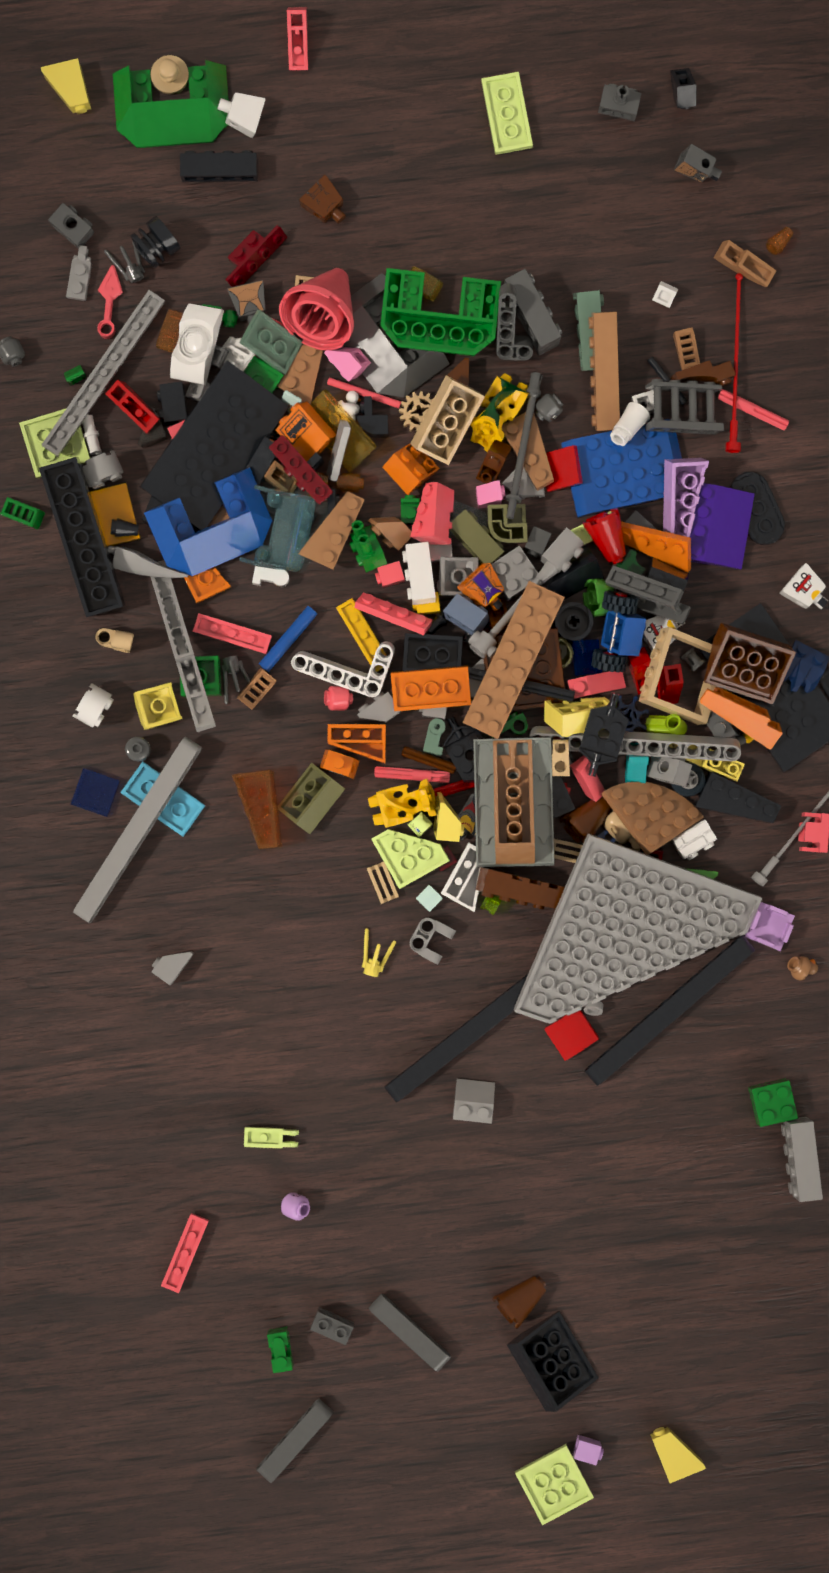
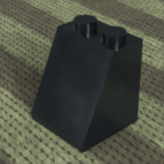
(667, 574)

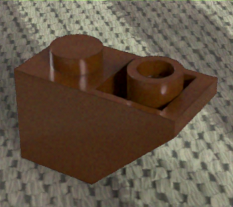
(493, 462)

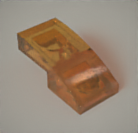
(170, 331)

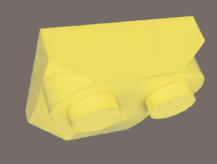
(157, 706)

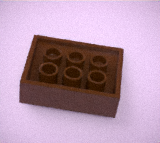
(748, 663)

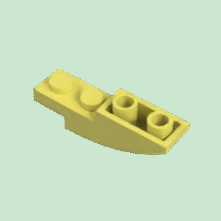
(726, 769)

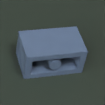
(466, 615)

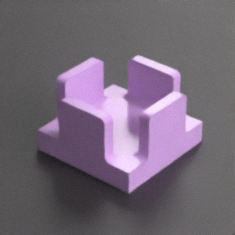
(770, 926)

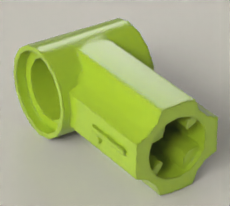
(665, 724)

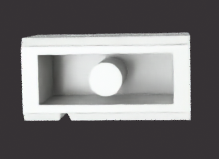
(694, 839)

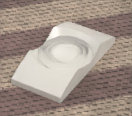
(195, 344)

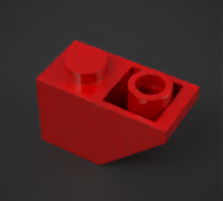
(638, 667)
(670, 683)

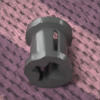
(692, 659)

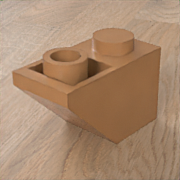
(392, 530)

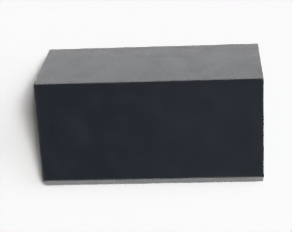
(574, 579)

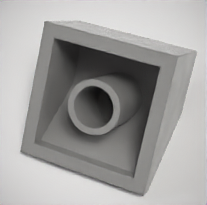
(474, 1101)

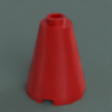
(607, 534)

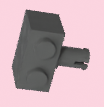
(619, 102)

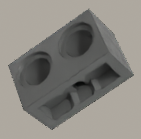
(332, 1326)

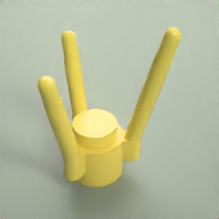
(372, 966)

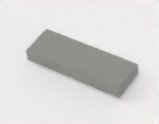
(338, 450)

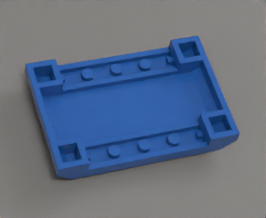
(621, 474)

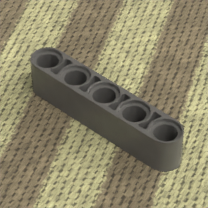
(409, 1332)
(294, 1440)

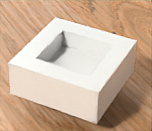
(665, 294)

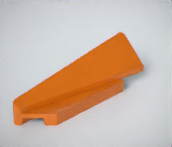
(743, 715)

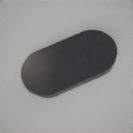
(766, 518)

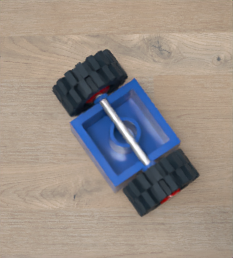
(621, 632)

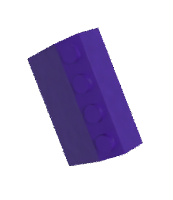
(721, 526)

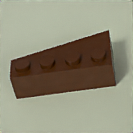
(518, 888)

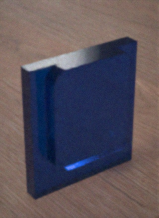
(583, 655)

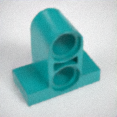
(636, 767)

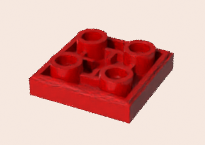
(564, 468)

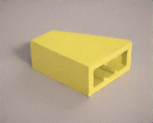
(69, 84)
(675, 1455)

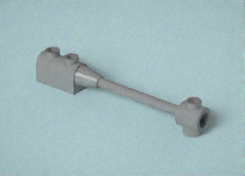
(554, 559)

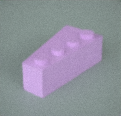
(681, 493)

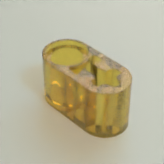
(431, 285)

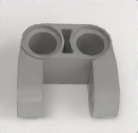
(426, 936)

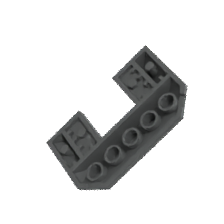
(389, 371)

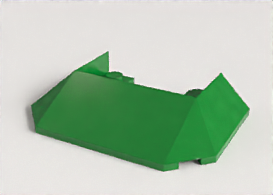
(170, 121)
(437, 331)

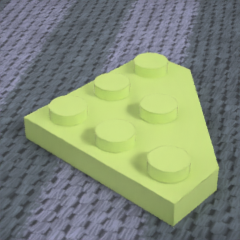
(408, 855)

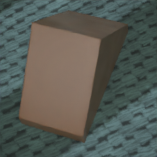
(278, 478)

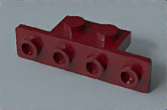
(252, 254)
(298, 467)

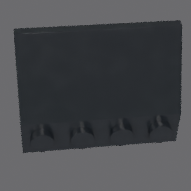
(552, 1362)

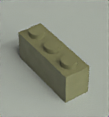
(476, 538)

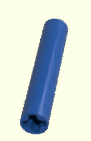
(288, 638)

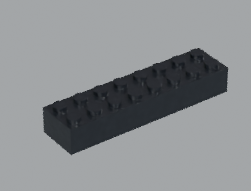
(82, 536)

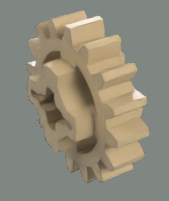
(411, 414)

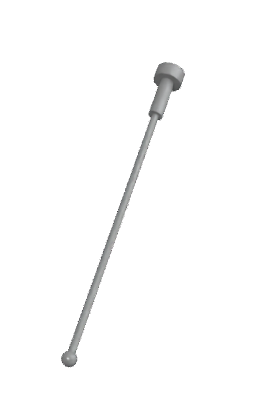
(760, 878)

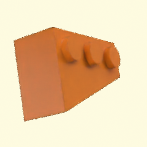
(361, 739)

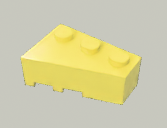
(570, 717)

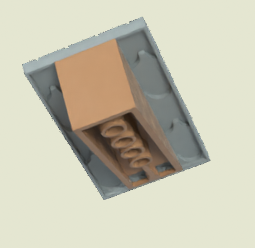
(513, 802)

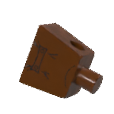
(323, 201)

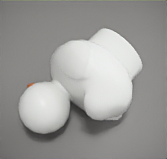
(351, 407)

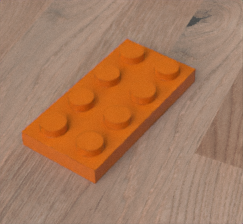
(430, 688)

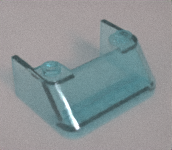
(289, 530)

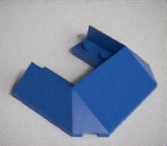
(216, 544)

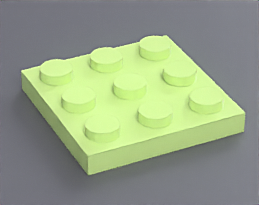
(35, 433)
(554, 1484)

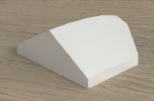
(238, 354)

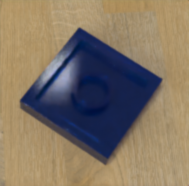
(95, 792)

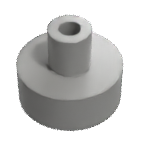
(594, 1009)

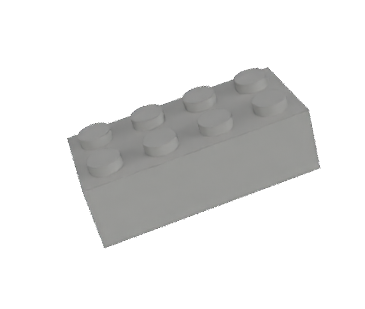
(802, 1159)

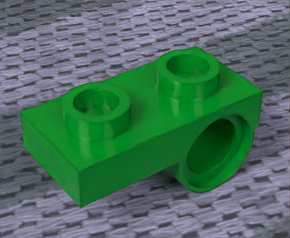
(509, 724)

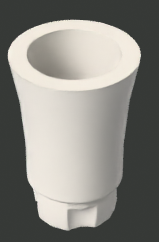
(630, 422)

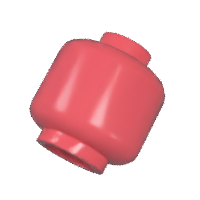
(337, 698)

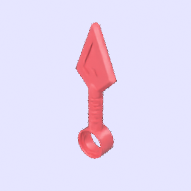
(110, 290)

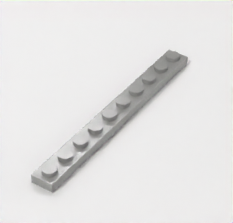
(103, 373)

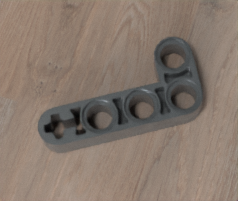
(508, 338)

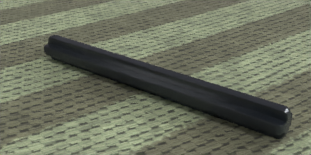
(531, 687)

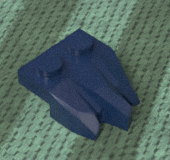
(806, 667)

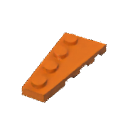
(661, 545)
(206, 584)

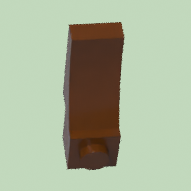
(706, 372)

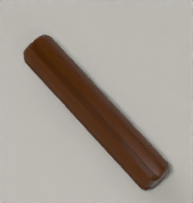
(428, 760)

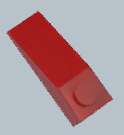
(132, 405)

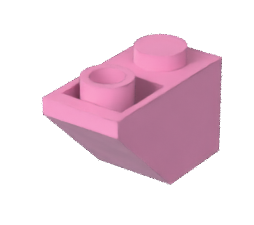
(349, 361)
(490, 494)

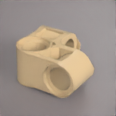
(118, 640)

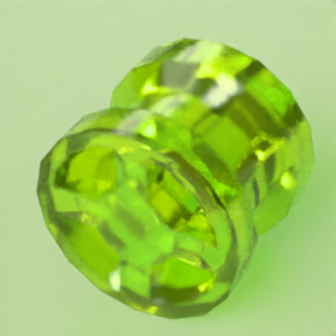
(490, 904)

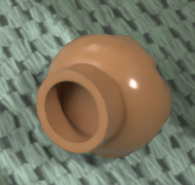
(801, 967)

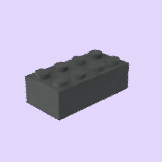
(533, 314)

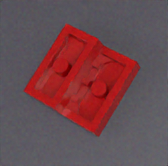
(571, 1034)

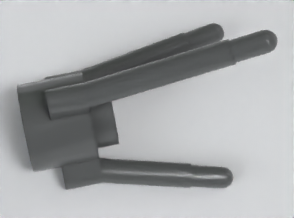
(133, 272)
(232, 665)

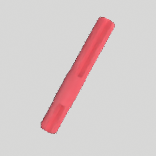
(754, 410)
(412, 774)

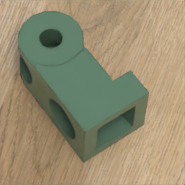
(435, 730)

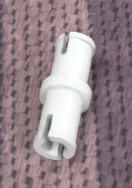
(91, 435)

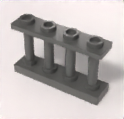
(675, 424)
(653, 595)

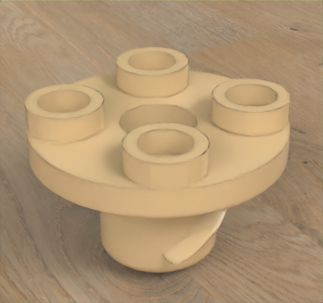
(169, 74)

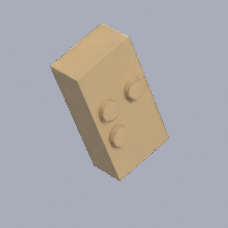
(447, 420)

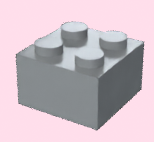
(514, 572)

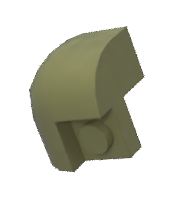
(507, 529)

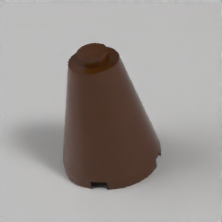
(586, 819)
(520, 1299)

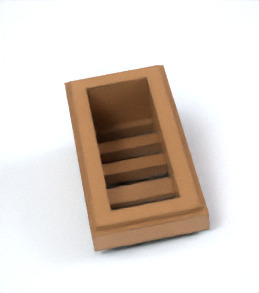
(681, 333)
(271, 681)

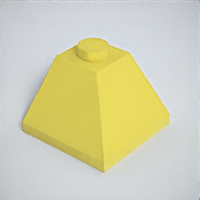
(447, 823)

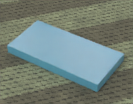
(181, 808)

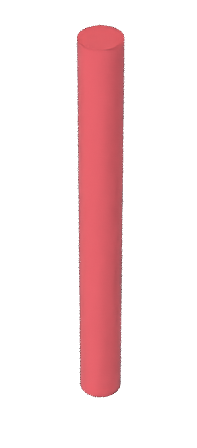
(363, 392)

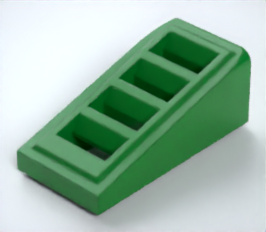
(33, 518)

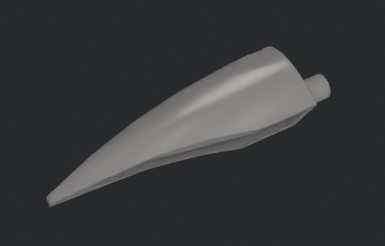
(137, 563)

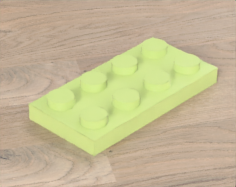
(507, 113)

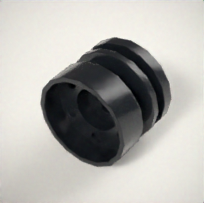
(155, 242)

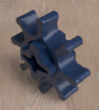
(634, 722)

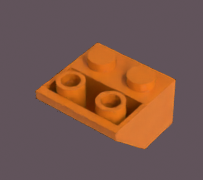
(410, 468)

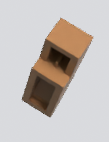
(745, 263)

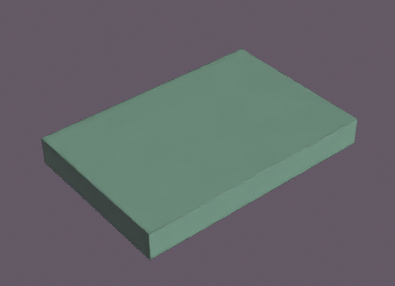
(271, 342)

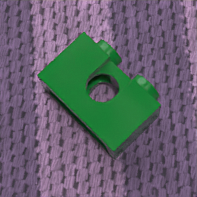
(277, 1340)

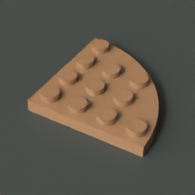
(651, 812)

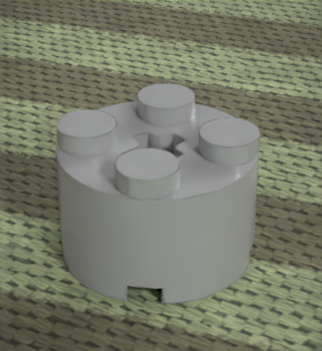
(101, 469)

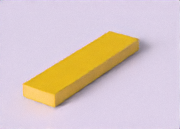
(360, 631)

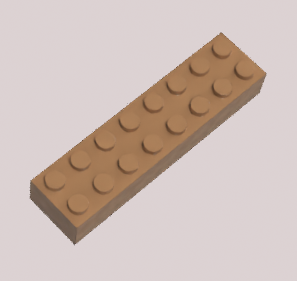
(513, 659)

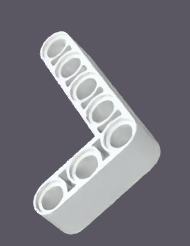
(347, 672)

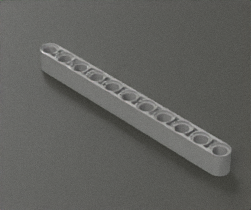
(663, 741)
(137, 829)

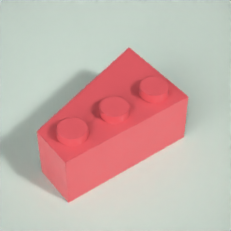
(433, 515)

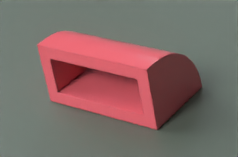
(590, 785)

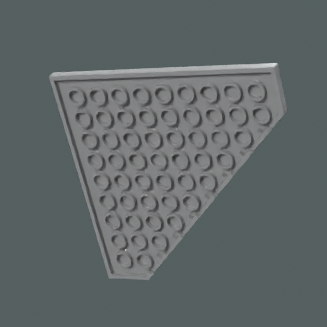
(624, 924)

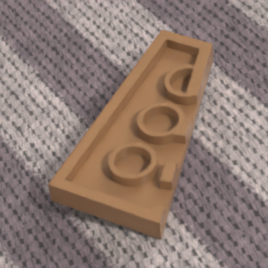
(536, 460)
(332, 534)

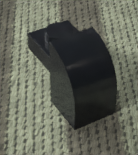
(373, 425)

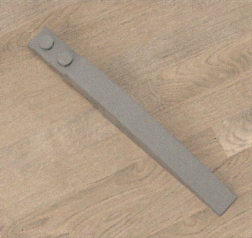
(183, 653)

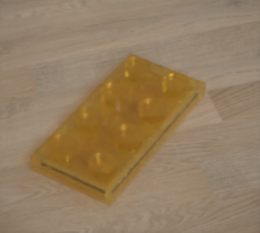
(358, 443)

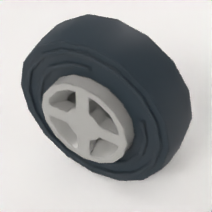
(696, 782)

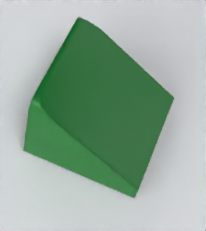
(75, 375)

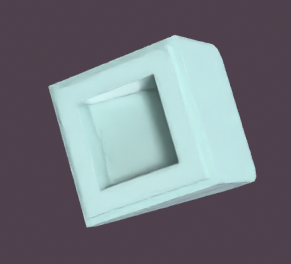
(290, 399)
(429, 898)

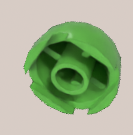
(594, 596)

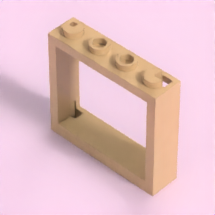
(653, 673)

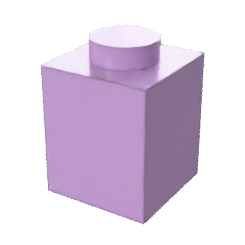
(587, 1450)

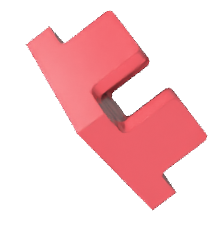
(815, 832)

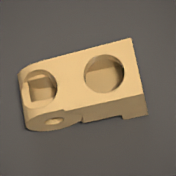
(560, 758)

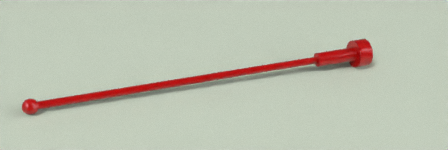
(734, 446)

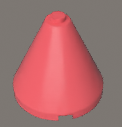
(320, 310)

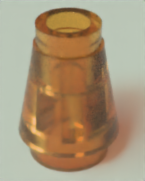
(778, 241)

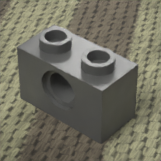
(63, 217)

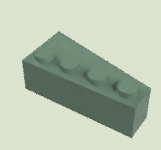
(587, 303)

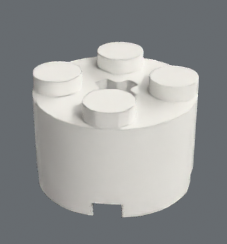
(92, 706)

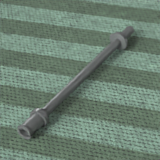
(534, 393)

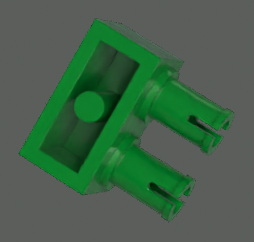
(367, 546)

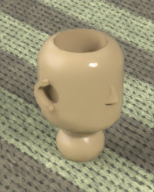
(619, 831)

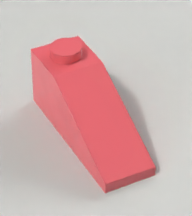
(297, 38)
(596, 684)

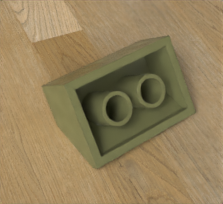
(310, 798)

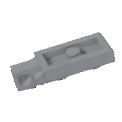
(79, 275)

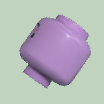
(295, 1206)

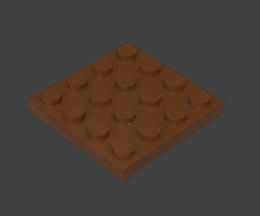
(545, 670)

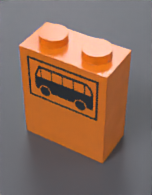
(306, 430)

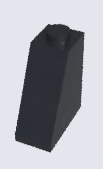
(263, 457)

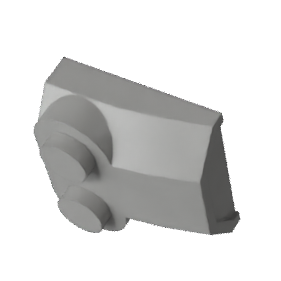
(454, 571)

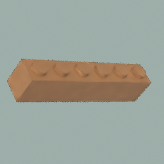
(605, 370)

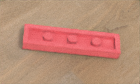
(393, 613)
(232, 633)
(185, 1253)

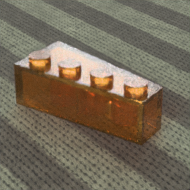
(260, 805)

